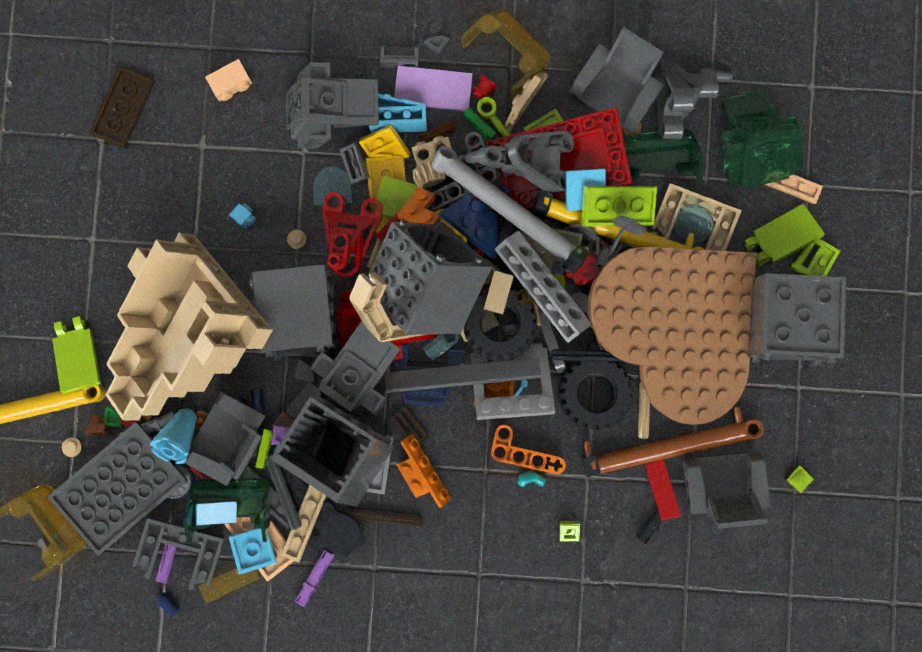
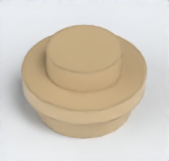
(296, 239)
(71, 447)

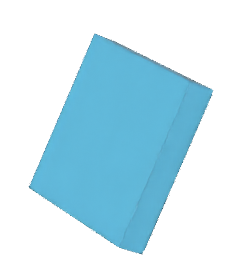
(575, 182)
(251, 551)

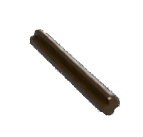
(384, 516)

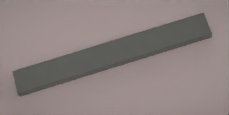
(462, 375)

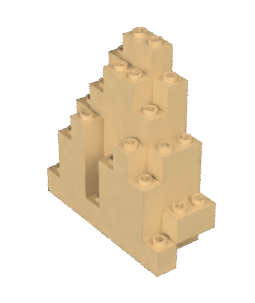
(179, 326)

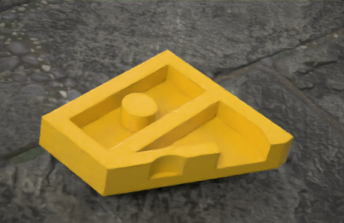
(384, 143)

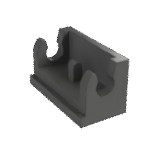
(399, 56)

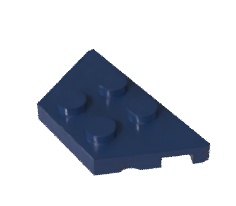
(474, 222)

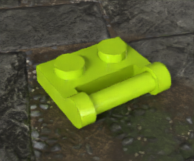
(820, 262)

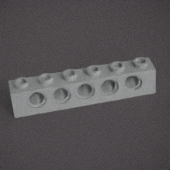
(543, 286)

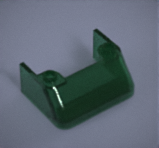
(651, 152)
(250, 495)

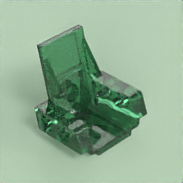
(760, 142)

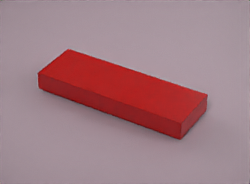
(662, 490)

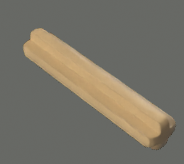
(644, 414)

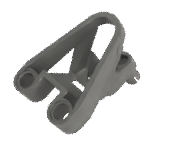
(678, 98)
(544, 158)

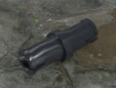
(651, 526)

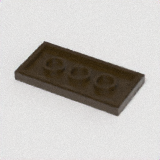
(122, 107)

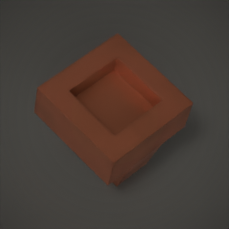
(97, 427)

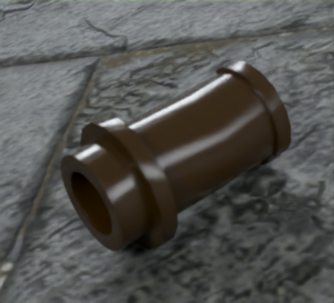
(524, 297)

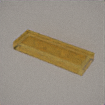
(226, 584)

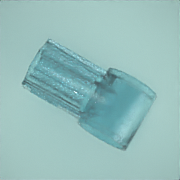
(439, 346)

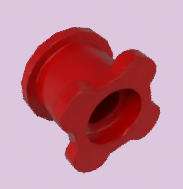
(484, 88)

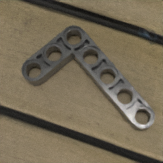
(447, 191)

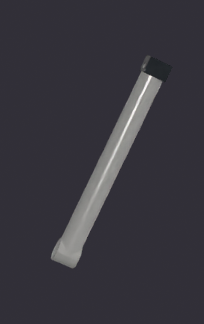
(448, 163)

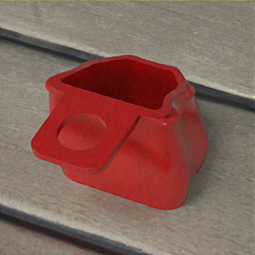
(588, 271)

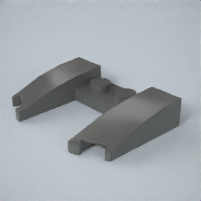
(160, 531)

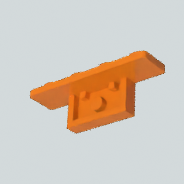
(420, 473)

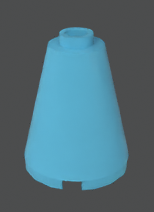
(175, 437)

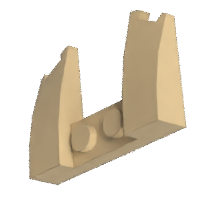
(723, 215)

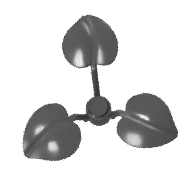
(607, 253)

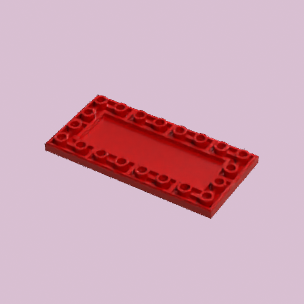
(596, 145)

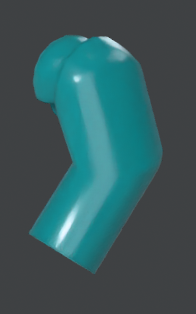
(530, 476)

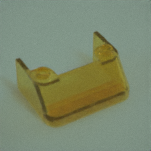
(534, 57)
(62, 536)

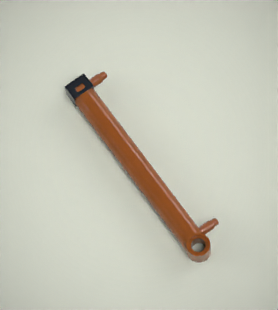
(670, 447)

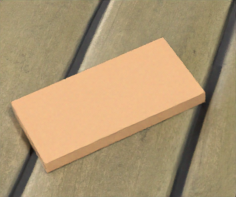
(278, 542)

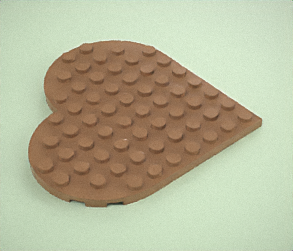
(681, 321)

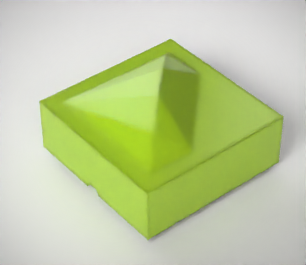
(799, 479)
(569, 530)

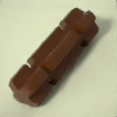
(440, 130)

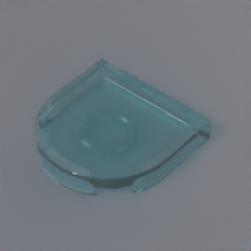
(332, 180)

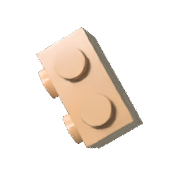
(229, 80)

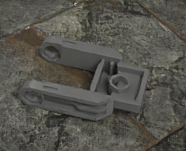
(547, 326)

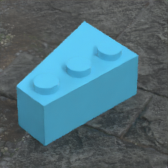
(402, 114)

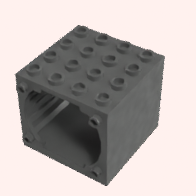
(428, 278)
(298, 308)
(797, 318)
(297, 447)

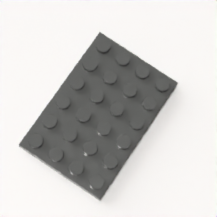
(116, 489)

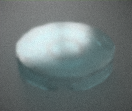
(694, 220)

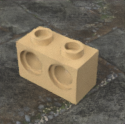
(430, 148)

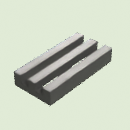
(357, 162)

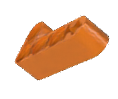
(528, 454)

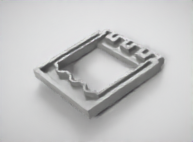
(517, 405)

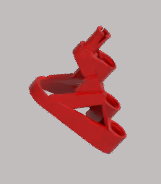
(339, 256)

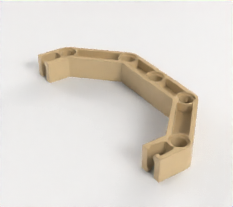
(366, 301)

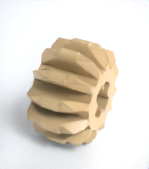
(426, 176)

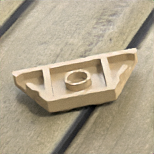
(522, 101)

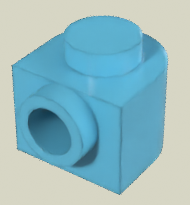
(243, 215)

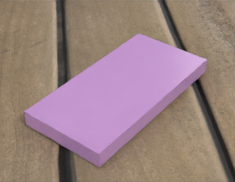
(434, 87)

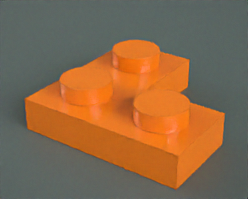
(417, 207)

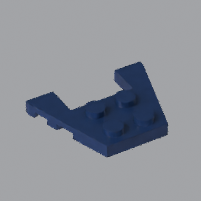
(433, 396)

